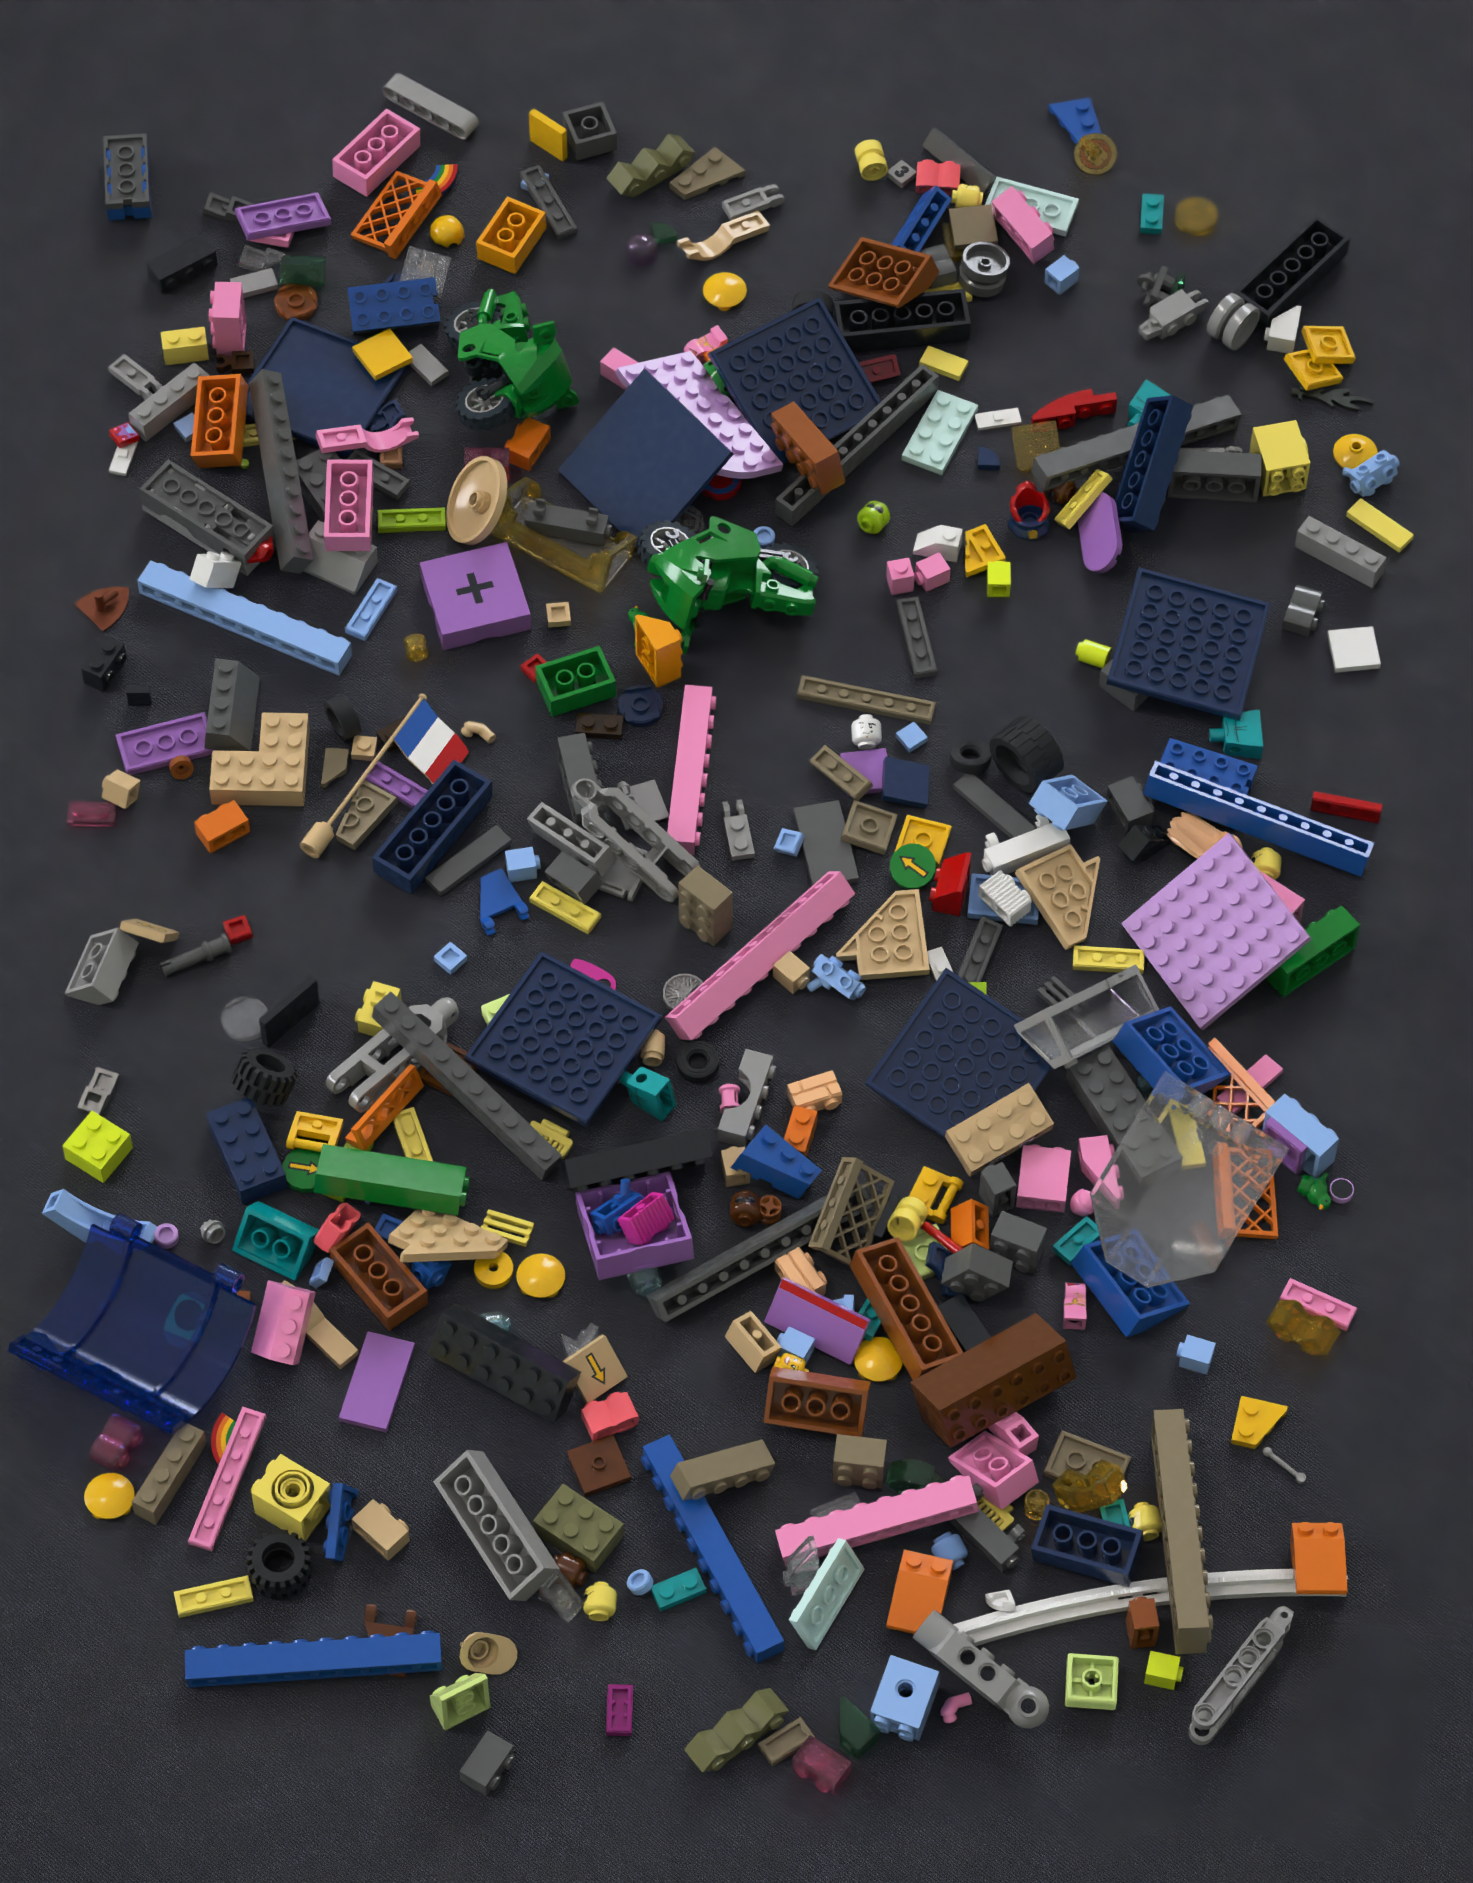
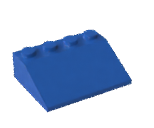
(1168, 1044)
(1125, 1299)

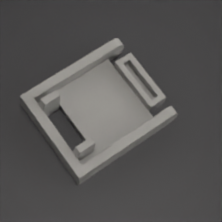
(621, 880)

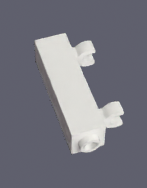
(1024, 848)

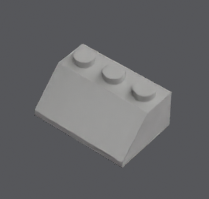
(339, 568)
(102, 967)

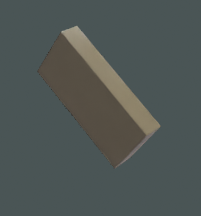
(785, 1741)

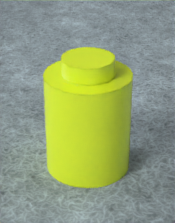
(1093, 653)

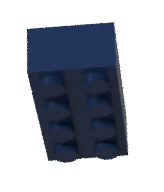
(246, 1150)
(1087, 1545)

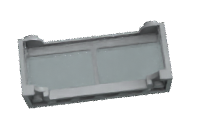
(1087, 1018)

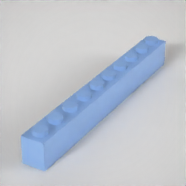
(245, 618)

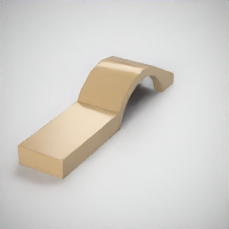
(725, 236)
(328, 1338)

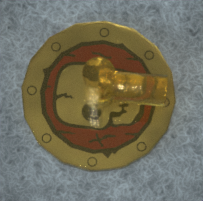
(1095, 153)

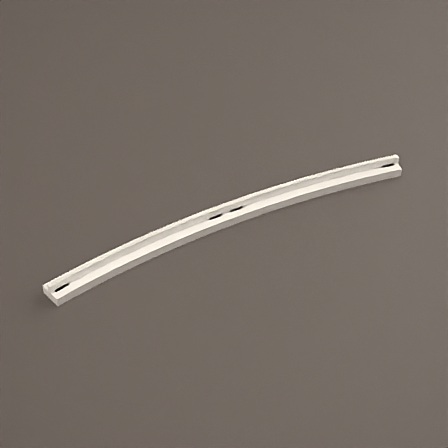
(1105, 1601)

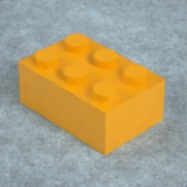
(511, 235)

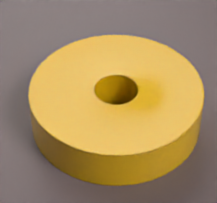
(494, 1279)

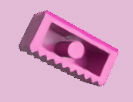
(646, 1219)

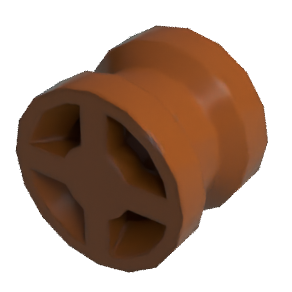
(767, 1204)

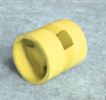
(871, 160)
(907, 1218)

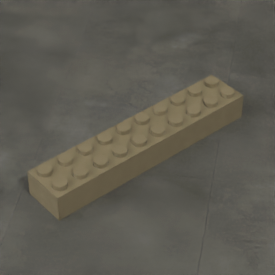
(1181, 1532)

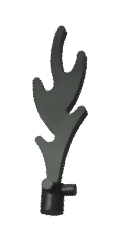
(1335, 396)

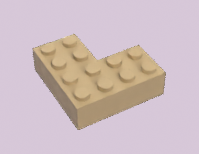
(269, 775)

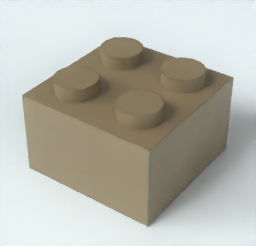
(859, 1461)

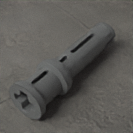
(207, 951)

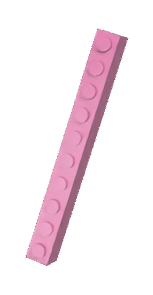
(759, 955)

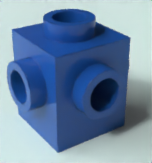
(430, 1272)

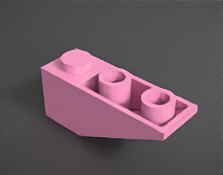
(1094, 1156)
(1016, 1432)

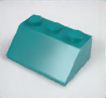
(275, 1240)

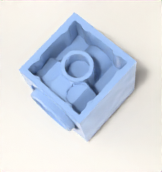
(904, 1714)

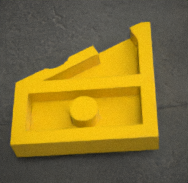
(1255, 1420)

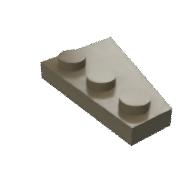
(706, 172)
(365, 813)

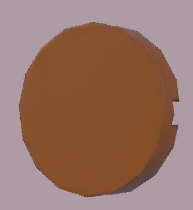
(296, 302)

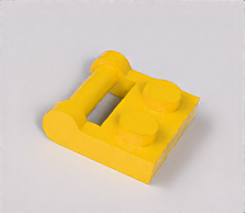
(313, 1127)
(928, 1187)

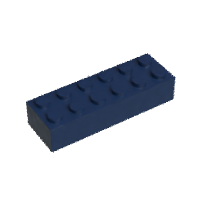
(1151, 462)
(432, 826)

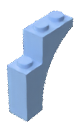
(78, 1216)

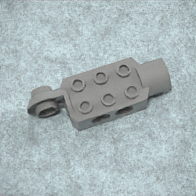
(1004, 1691)

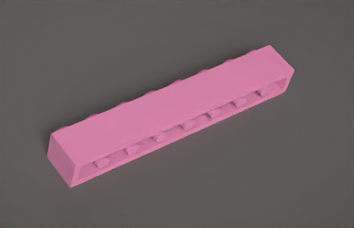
(690, 766)
(883, 1518)

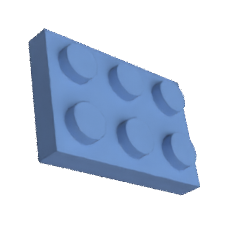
(979, 908)

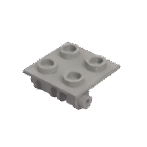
(647, 797)

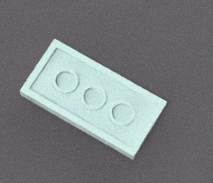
(1052, 206)
(939, 432)
(826, 1594)

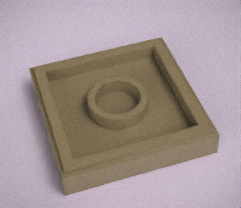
(972, 225)
(868, 827)

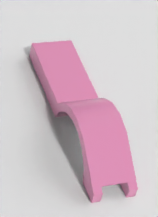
(356, 437)

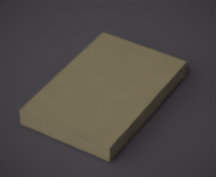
(1081, 1456)

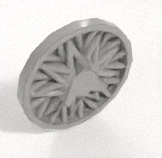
(679, 988)

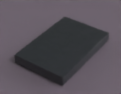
(289, 1011)

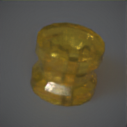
(415, 647)
(1037, 1498)

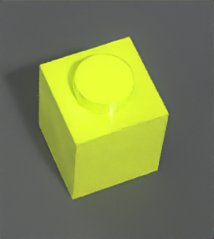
(998, 579)
(1163, 1670)

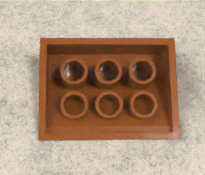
(884, 273)

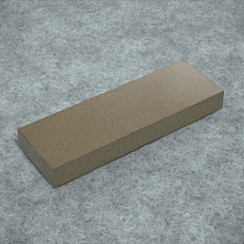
(841, 773)

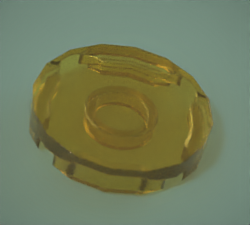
(1196, 215)

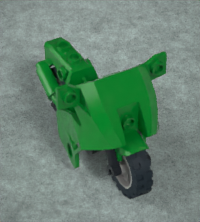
(510, 370)
(731, 567)

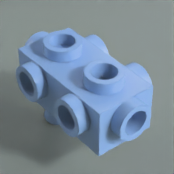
(1372, 473)
(831, 974)

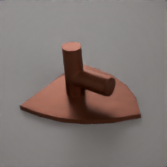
(104, 605)

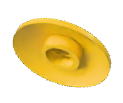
(1347, 456)

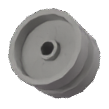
(1233, 321)

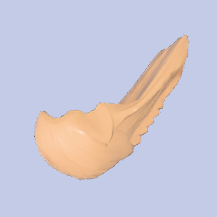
(1194, 834)

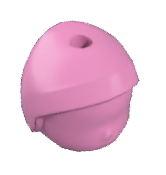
(1081, 1203)

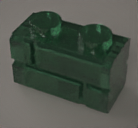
(303, 270)

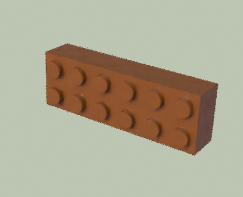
(904, 1306)

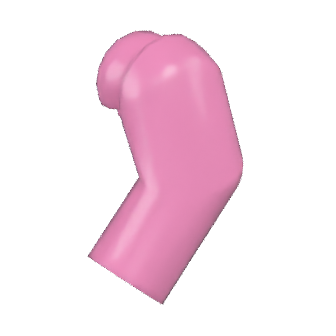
(952, 1704)

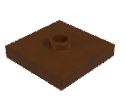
(599, 1465)

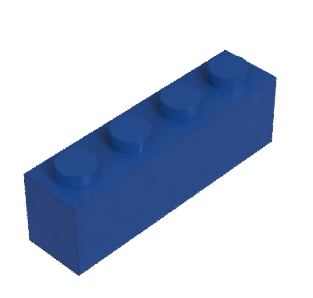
(922, 219)

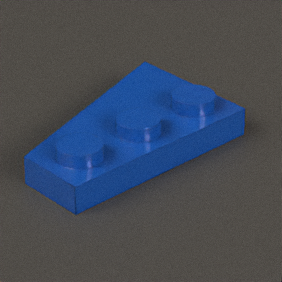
(1076, 117)
(340, 1513)

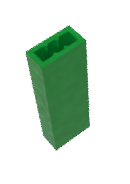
(391, 1179)

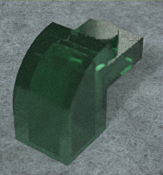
(911, 1474)

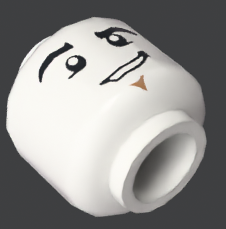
(866, 732)

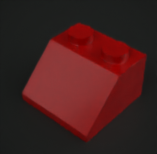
(951, 884)

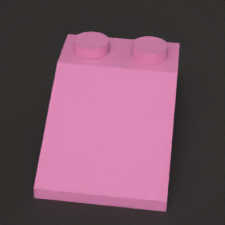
(996, 1468)

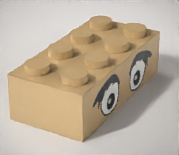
(999, 1130)

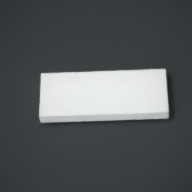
(997, 419)
(122, 459)
(938, 962)

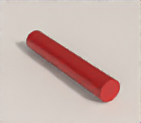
(940, 1237)

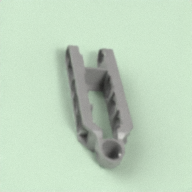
(592, 796)
(382, 1076)
(1230, 1688)

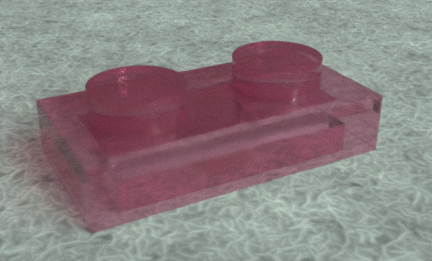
(91, 813)

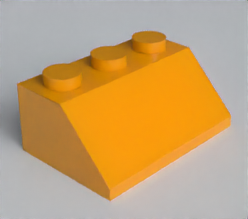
(658, 649)

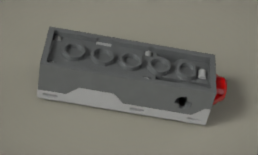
(207, 516)

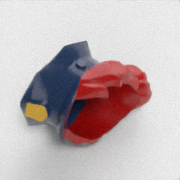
(1029, 512)

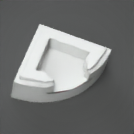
(1001, 1601)

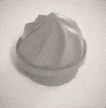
(212, 1231)

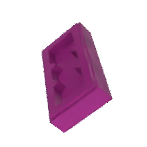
(619, 1710)

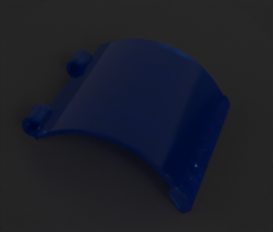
(142, 1327)

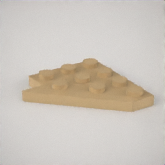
(1062, 892)
(891, 940)
(444, 1238)

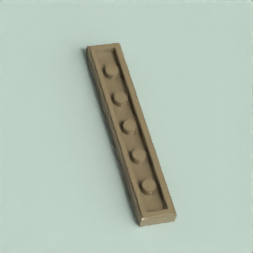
(866, 700)

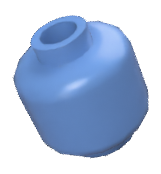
(950, 1547)

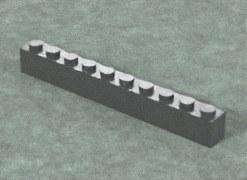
(863, 439)
(1114, 448)
(280, 472)
(466, 1085)
(741, 1260)

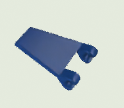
(497, 897)

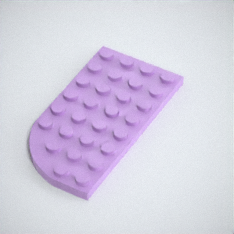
(699, 394)

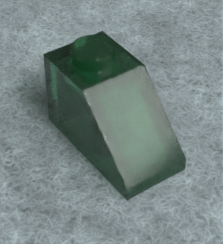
(856, 1730)

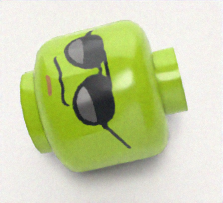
(873, 517)

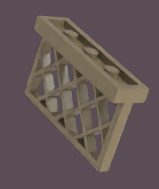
(838, 1205)

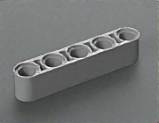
(430, 106)

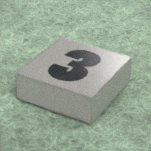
(901, 174)

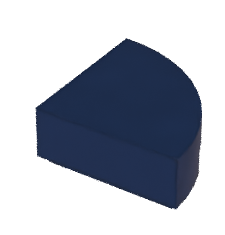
(987, 459)

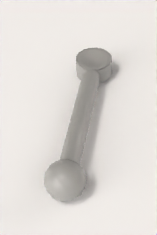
(1300, 1477)

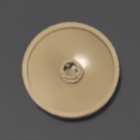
(476, 500)

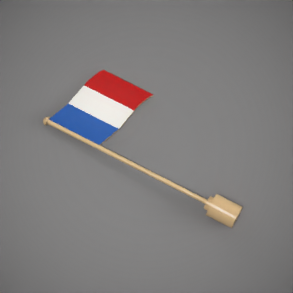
(423, 741)

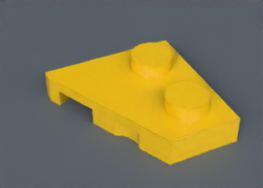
(980, 549)

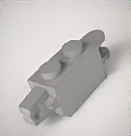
(1172, 314)

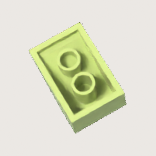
(461, 1700)

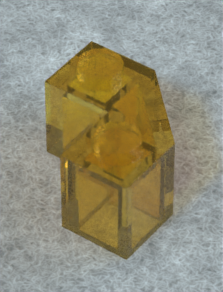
(1312, 1332)
(1090, 1491)

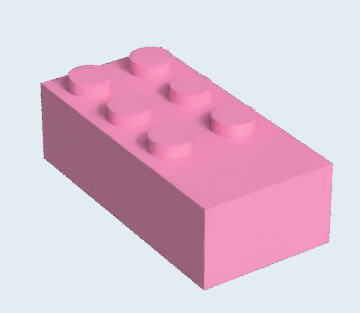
(376, 152)
(348, 505)

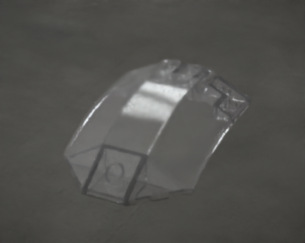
(1180, 1185)

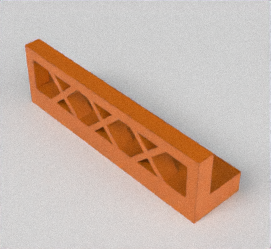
(385, 1109)

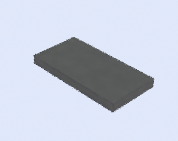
(822, 845)

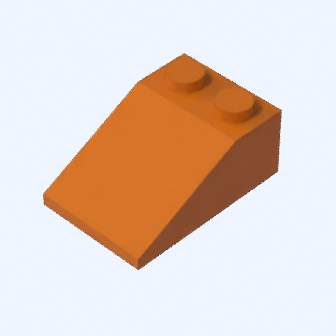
(1318, 1558)
(918, 1590)

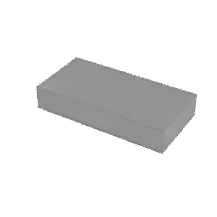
(257, 282)
(427, 365)

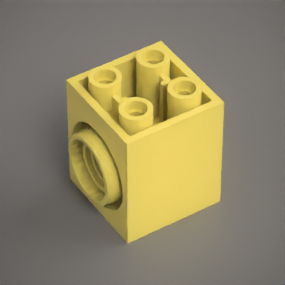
(1283, 457)
(291, 1497)

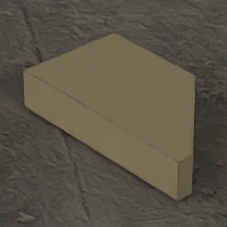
(334, 765)

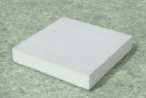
(1353, 649)

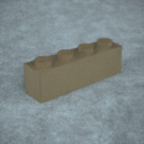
(722, 1470)
(169, 1473)

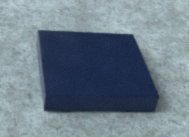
(905, 782)

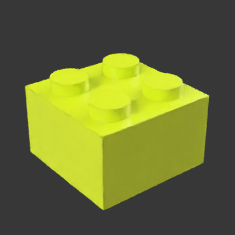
(97, 1146)

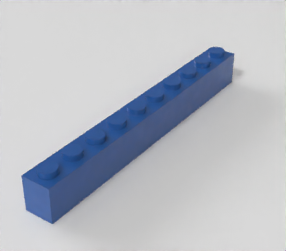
(1258, 818)
(715, 1555)
(313, 1659)

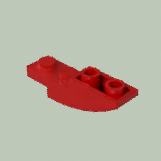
(1074, 406)

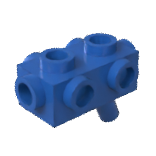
(606, 1215)

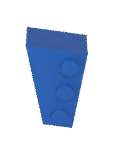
(778, 1163)

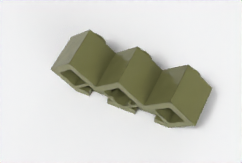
(651, 166)
(737, 1731)

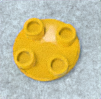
(724, 290)
(540, 1276)
(878, 1360)
(109, 1496)

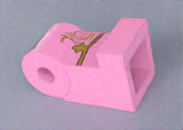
(706, 343)
(1074, 1306)

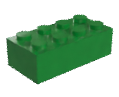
(1331, 940)

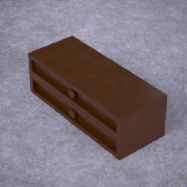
(993, 1380)

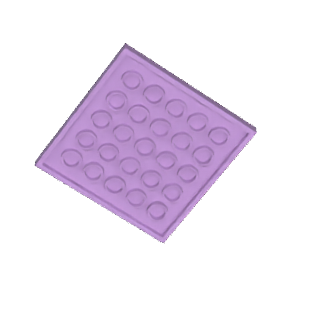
(1216, 931)

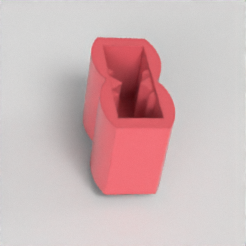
(944, 175)
(337, 1226)
(609, 1416)

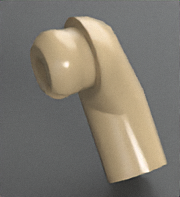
(478, 728)

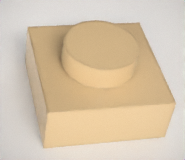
(558, 614)
(364, 748)

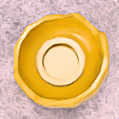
(446, 231)

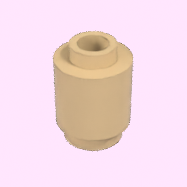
(654, 1049)

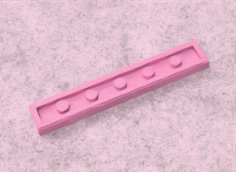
(227, 1479)

